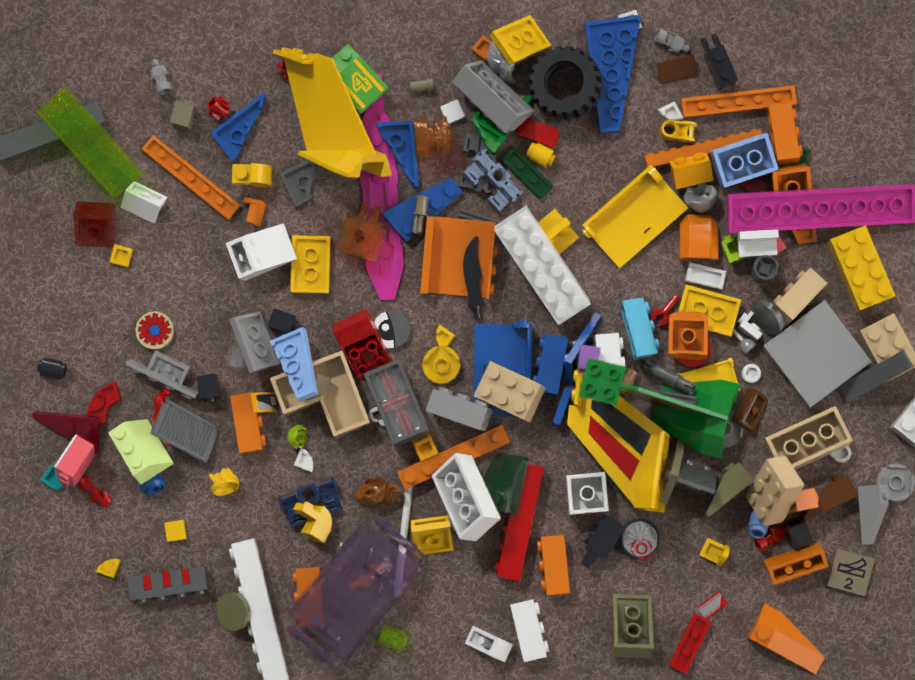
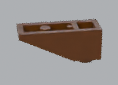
(833, 494)

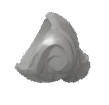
(499, 64)

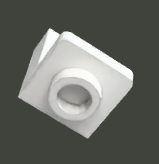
(750, 330)

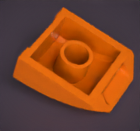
(698, 238)
(688, 335)

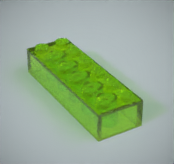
(89, 142)

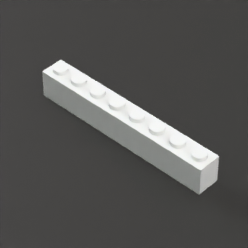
(261, 614)

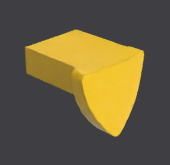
(715, 552)

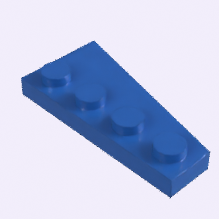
(439, 196)

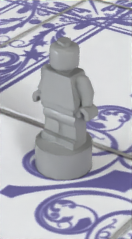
(675, 43)
(158, 73)

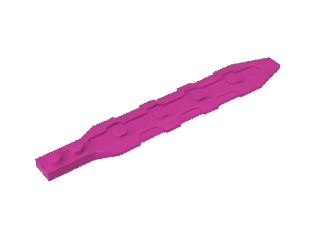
(382, 193)

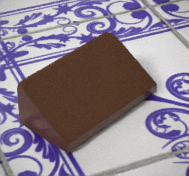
(677, 68)
(749, 409)

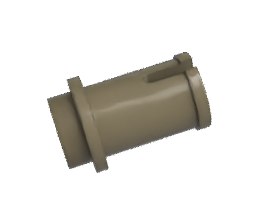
(421, 86)

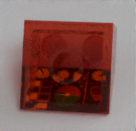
(94, 224)

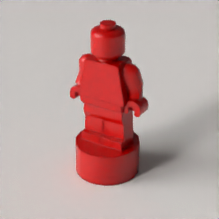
(774, 535)

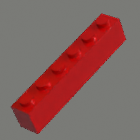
(519, 528)

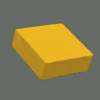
(121, 255)
(175, 530)

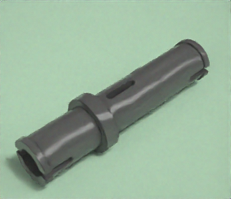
(676, 380)

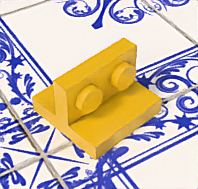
(558, 231)
(432, 534)

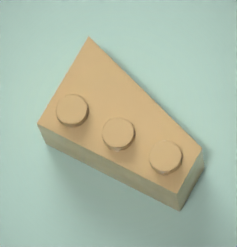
(798, 294)

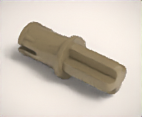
(420, 215)

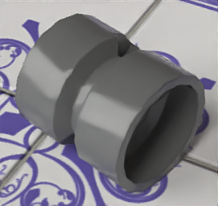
(764, 269)

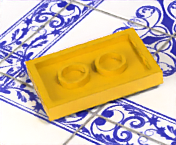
(520, 40)
(312, 267)
(719, 308)

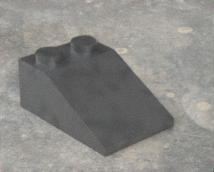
(696, 479)

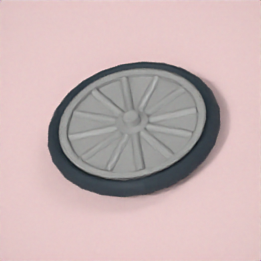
(636, 530)

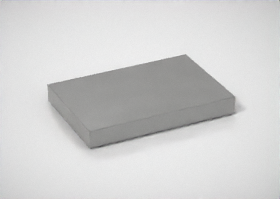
(254, 342)

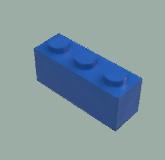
(551, 362)

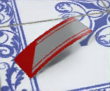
(712, 605)

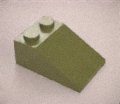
(729, 484)
(632, 626)

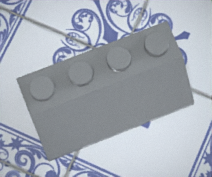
(492, 96)

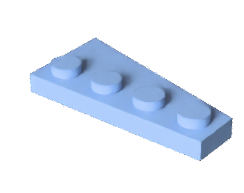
(297, 363)

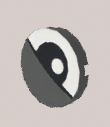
(393, 329)

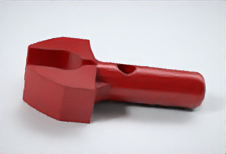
(666, 309)

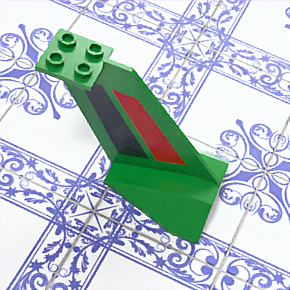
(696, 426)

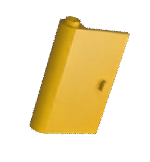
(624, 220)

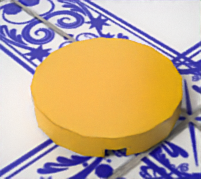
(441, 364)

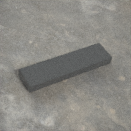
(876, 376)

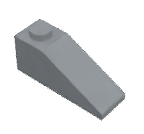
(872, 507)

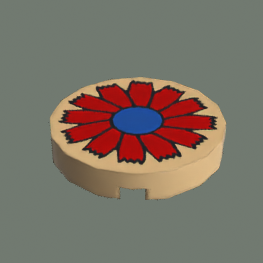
(154, 330)

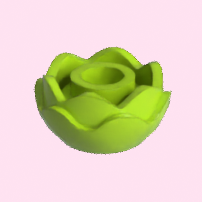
(297, 436)

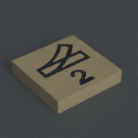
(850, 572)

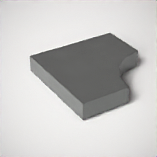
(299, 181)

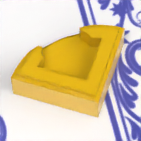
(443, 336)
(109, 567)

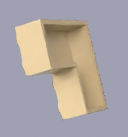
(342, 401)

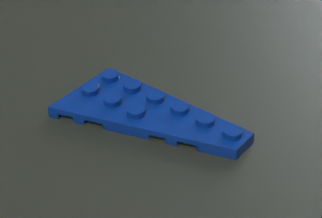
(612, 48)

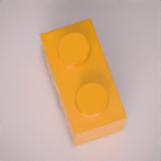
(691, 170)

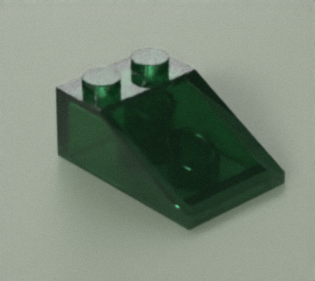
(505, 481)

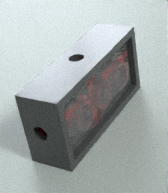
(396, 403)

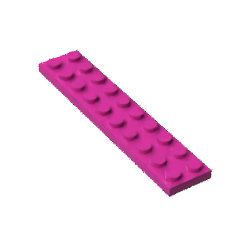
(821, 208)

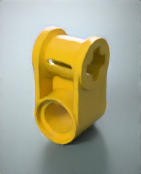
(679, 131)

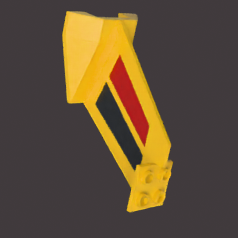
(624, 444)

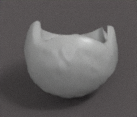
(700, 197)

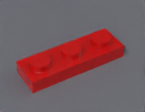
(689, 643)

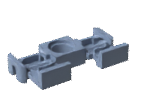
(485, 164)

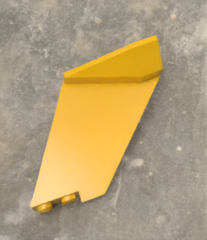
(329, 118)

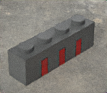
(168, 583)

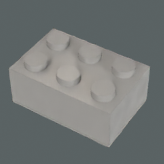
(459, 408)

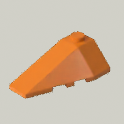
(795, 178)
(780, 636)

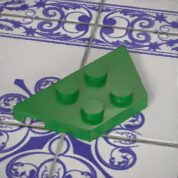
(488, 131)

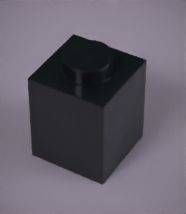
(283, 321)
(208, 388)
(797, 533)

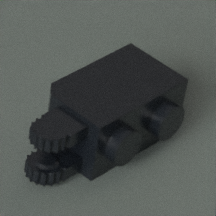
(719, 63)
(602, 540)

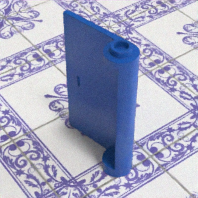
(505, 345)

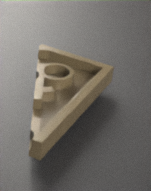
(672, 471)

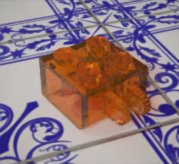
(356, 226)

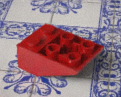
(361, 343)

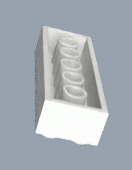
(542, 265)

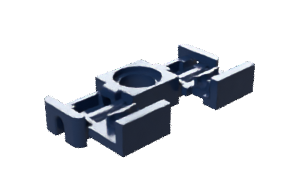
(324, 490)

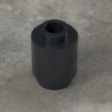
(52, 368)

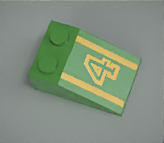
(360, 80)

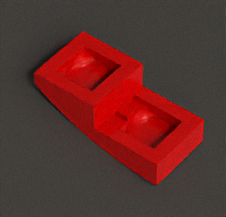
(539, 133)

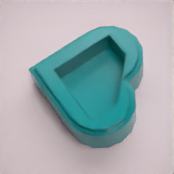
(50, 479)

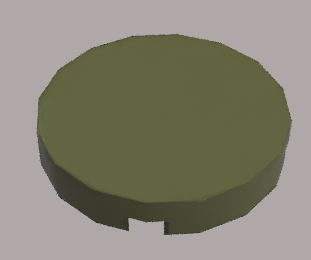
(233, 611)

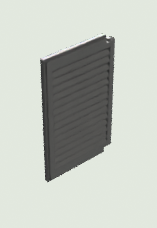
(185, 430)

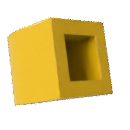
(255, 174)
(318, 521)

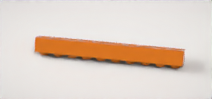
(663, 157)

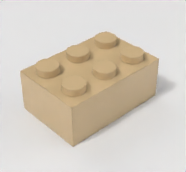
(885, 340)
(510, 391)
(774, 490)

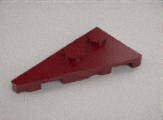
(70, 425)

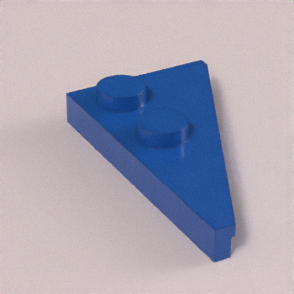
(234, 131)
(401, 142)
(571, 358)

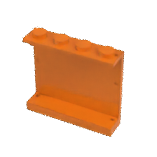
(445, 251)

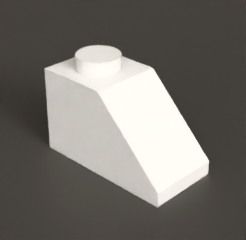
(488, 644)

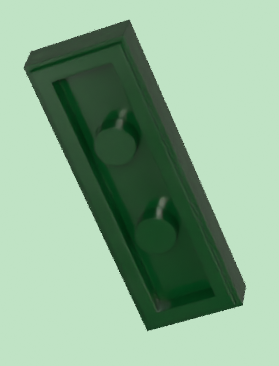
(526, 172)

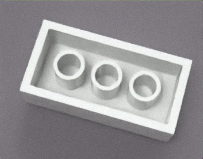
(465, 497)

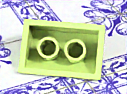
(140, 449)

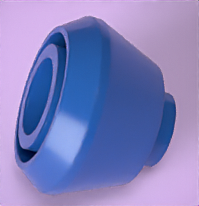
(153, 485)

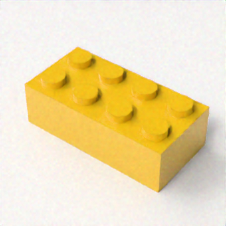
(861, 268)

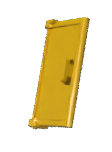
(721, 370)

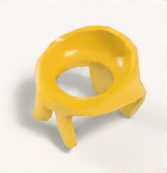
(223, 482)

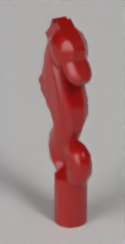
(95, 493)

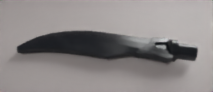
(472, 278)

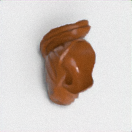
(377, 491)

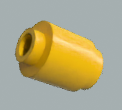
(540, 154)

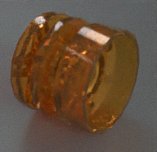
(432, 136)

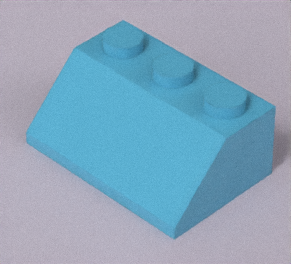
(639, 328)

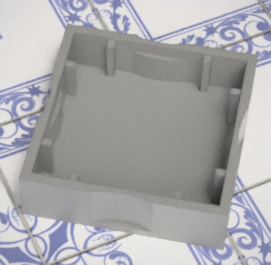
(816, 354)

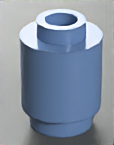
(756, 528)

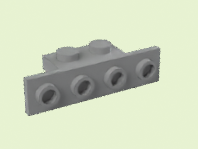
(167, 371)

